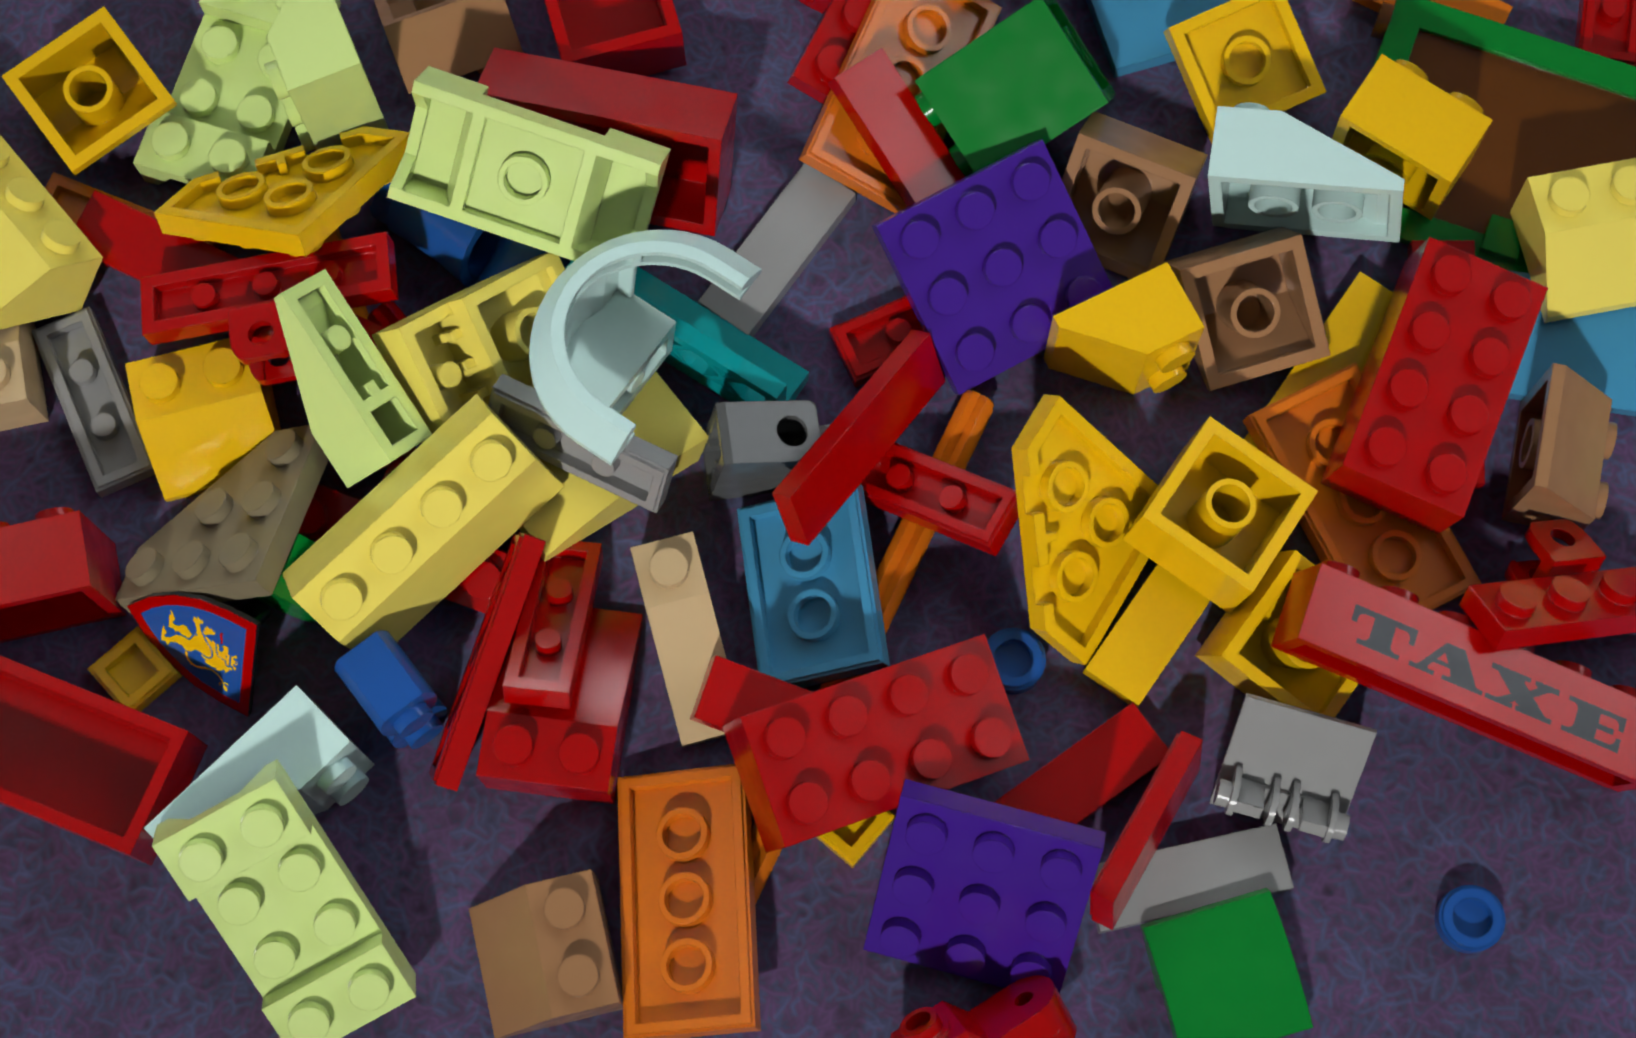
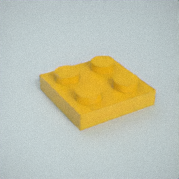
(1243, 56)

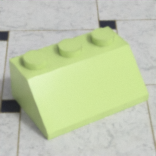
(319, 74)

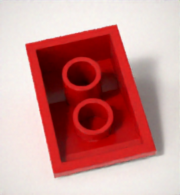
(573, 749)

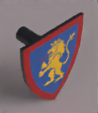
(206, 641)

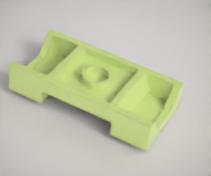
(222, 99)
(523, 170)
(288, 909)

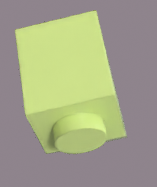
(344, 382)

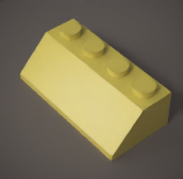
(1580, 238)
(43, 253)
(422, 528)

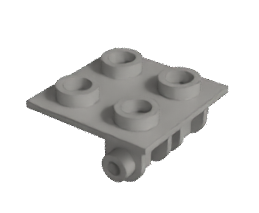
(1292, 767)

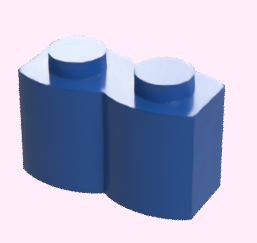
(392, 691)

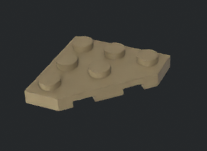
(237, 530)

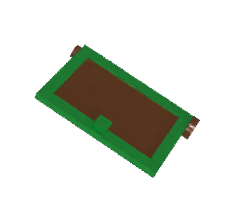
(1547, 106)

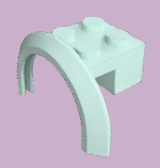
(602, 343)

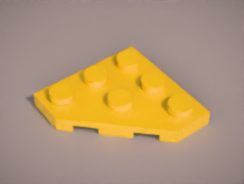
(291, 196)
(1072, 514)

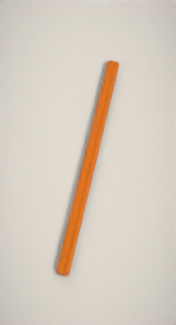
(904, 557)

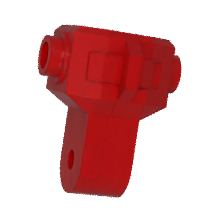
(1020, 1010)

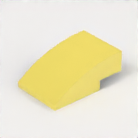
(468, 339)
(584, 507)

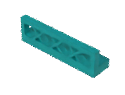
(719, 352)

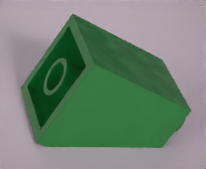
(1013, 86)

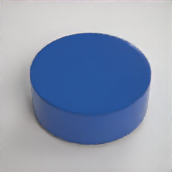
(1018, 659)
(1469, 919)

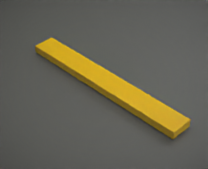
(1165, 605)

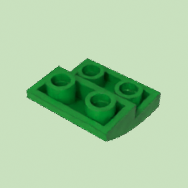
(1227, 970)

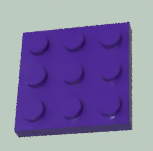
(993, 263)
(982, 887)

